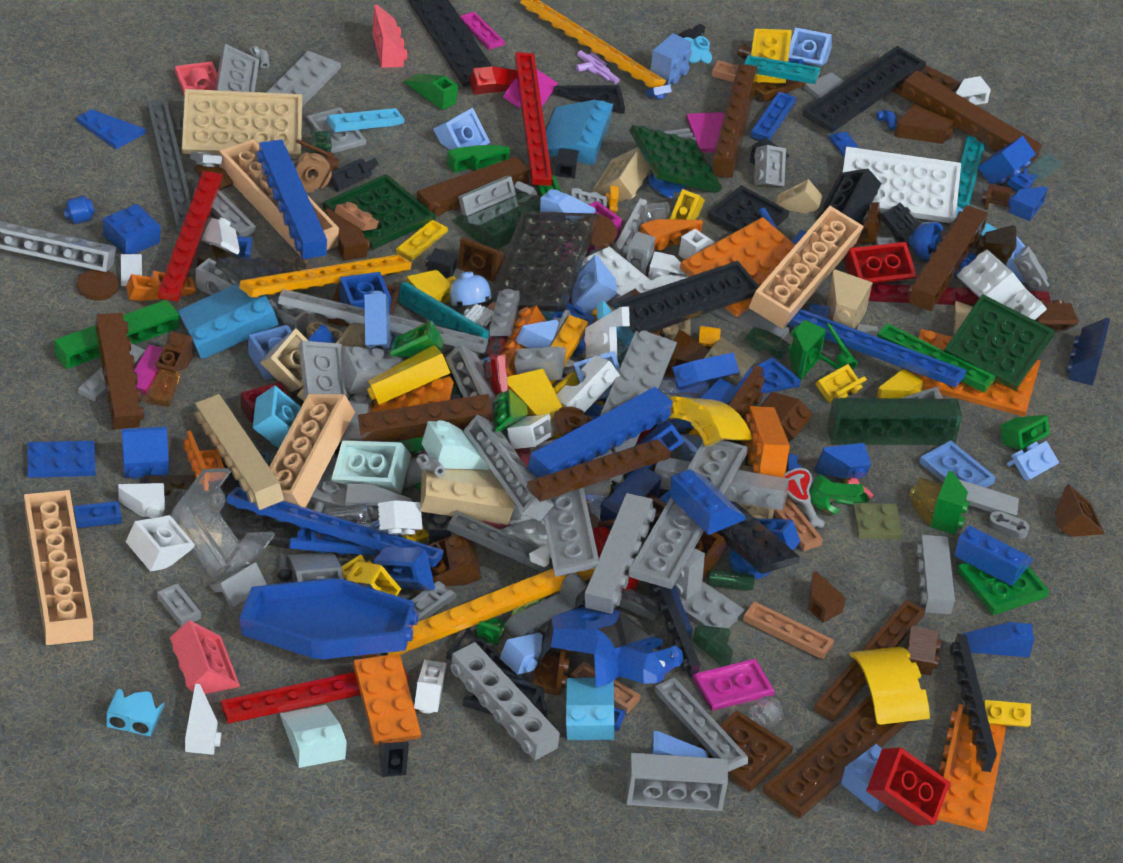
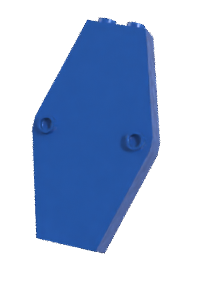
(328, 618)

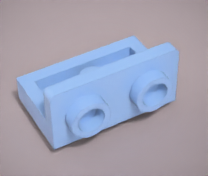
(1034, 461)

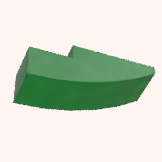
(476, 157)

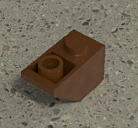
(176, 353)
(824, 599)

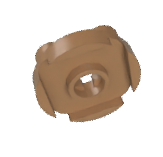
(321, 167)

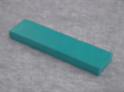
(784, 69)

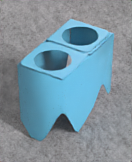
(137, 707)

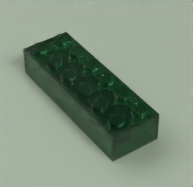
(893, 421)

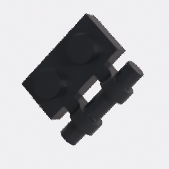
(900, 222)

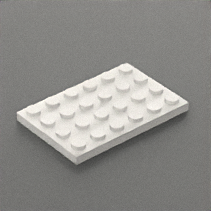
(919, 183)

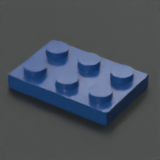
(61, 459)

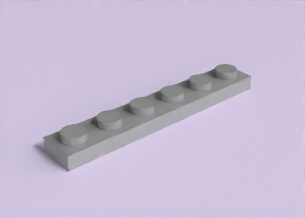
(700, 723)

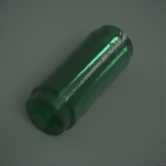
(730, 580)

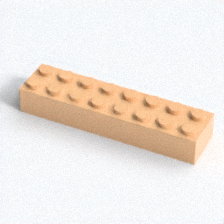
(247, 175)
(805, 267)
(58, 567)

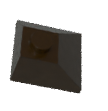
(999, 242)

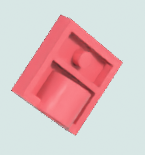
(197, 76)

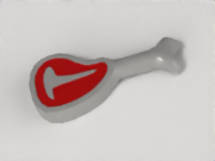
(798, 491)

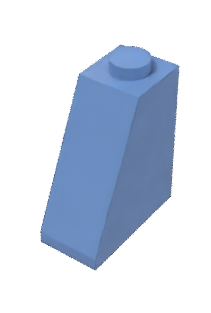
(377, 321)
(666, 745)

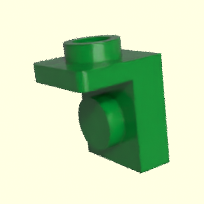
(491, 630)

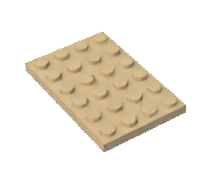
(227, 118)

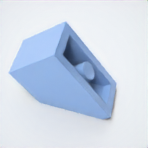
(522, 652)

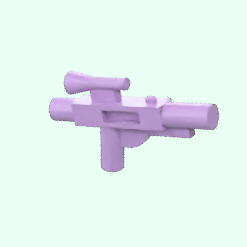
(595, 65)

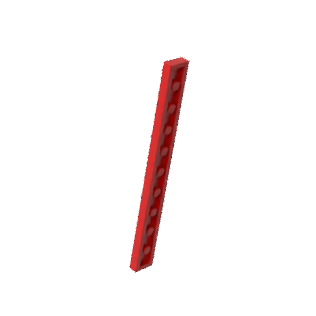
(533, 119)
(190, 236)

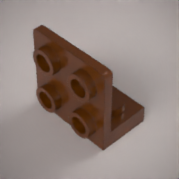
(550, 672)

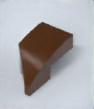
(226, 180)

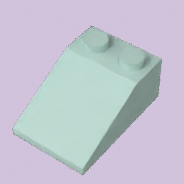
(451, 447)
(372, 463)
(314, 735)

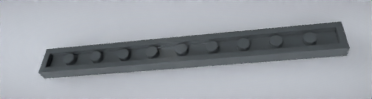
(170, 161)
(519, 550)

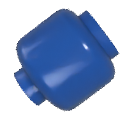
(79, 209)

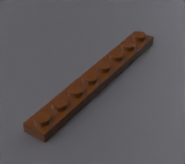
(598, 470)
(853, 677)

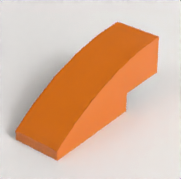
(146, 288)

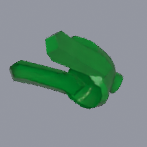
(843, 493)

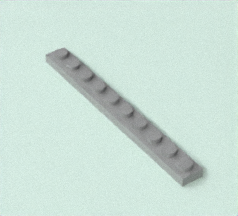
(355, 315)

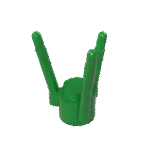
(844, 357)

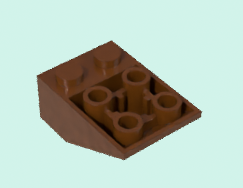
(458, 563)

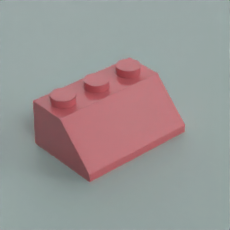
(388, 39)
(203, 659)

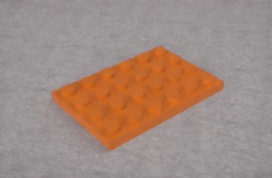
(756, 247)
(997, 395)

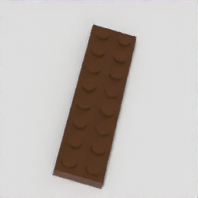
(823, 763)

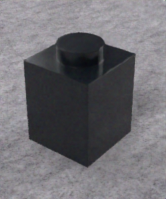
(566, 163)
(442, 261)

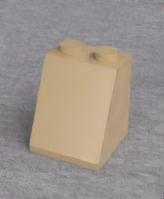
(848, 298)

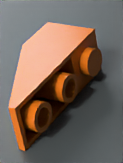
(669, 231)

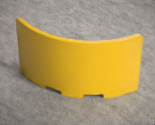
(711, 419)
(893, 685)

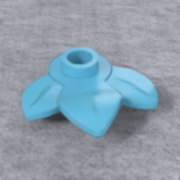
(700, 50)

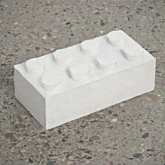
(625, 273)

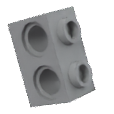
(641, 251)

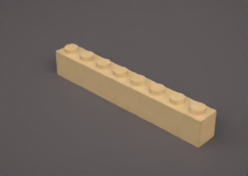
(238, 452)

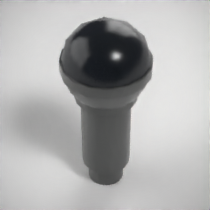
(284, 572)

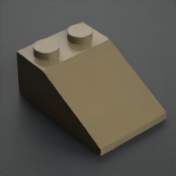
(743, 360)

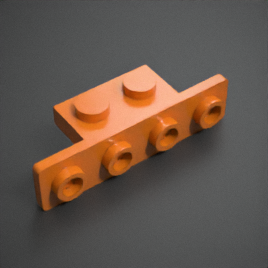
(200, 459)

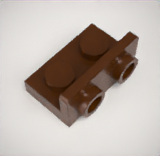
(871, 224)

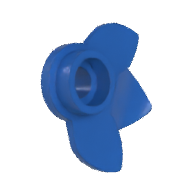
(665, 187)

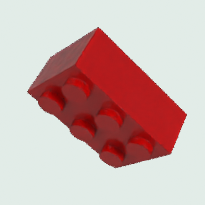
(908, 786)

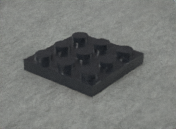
(743, 208)

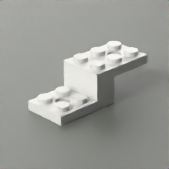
(992, 278)

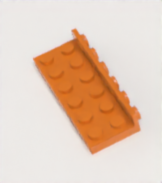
(970, 788)

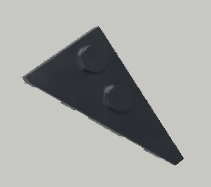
(582, 93)
(466, 638)

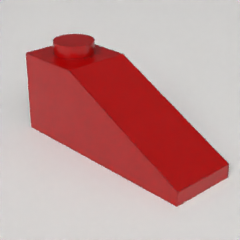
(491, 79)

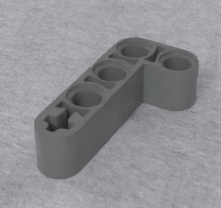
(539, 616)

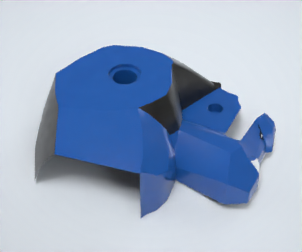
(617, 643)

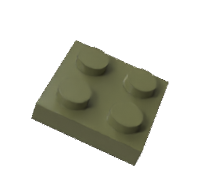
(877, 521)

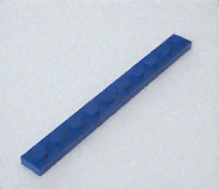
(885, 350)
(331, 525)

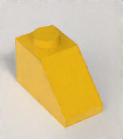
(687, 206)
(900, 385)

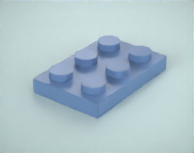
(954, 459)

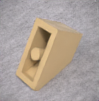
(800, 198)

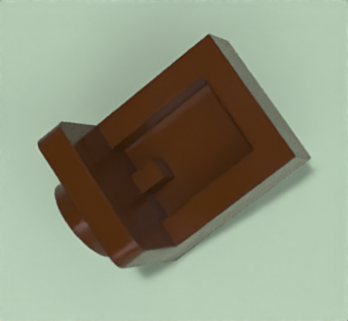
(996, 195)

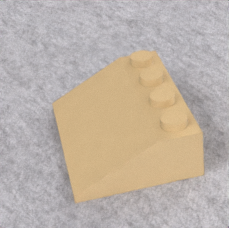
(467, 491)

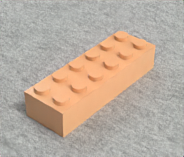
(310, 445)

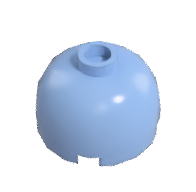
(469, 289)

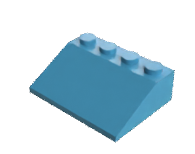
(579, 128)
(226, 319)

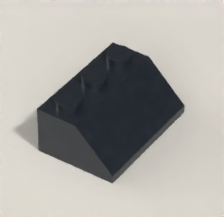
(853, 194)

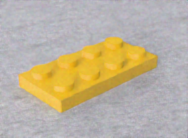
(771, 45)

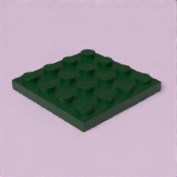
(675, 159)
(387, 203)
(1000, 341)

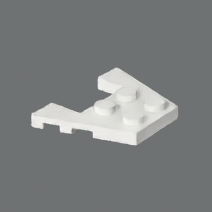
(602, 336)
(534, 533)

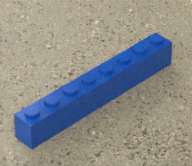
(292, 199)
(602, 433)

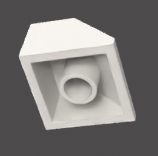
(159, 542)

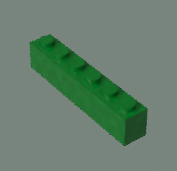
(142, 325)

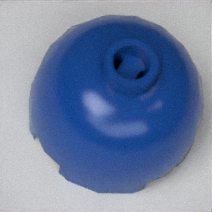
(925, 239)

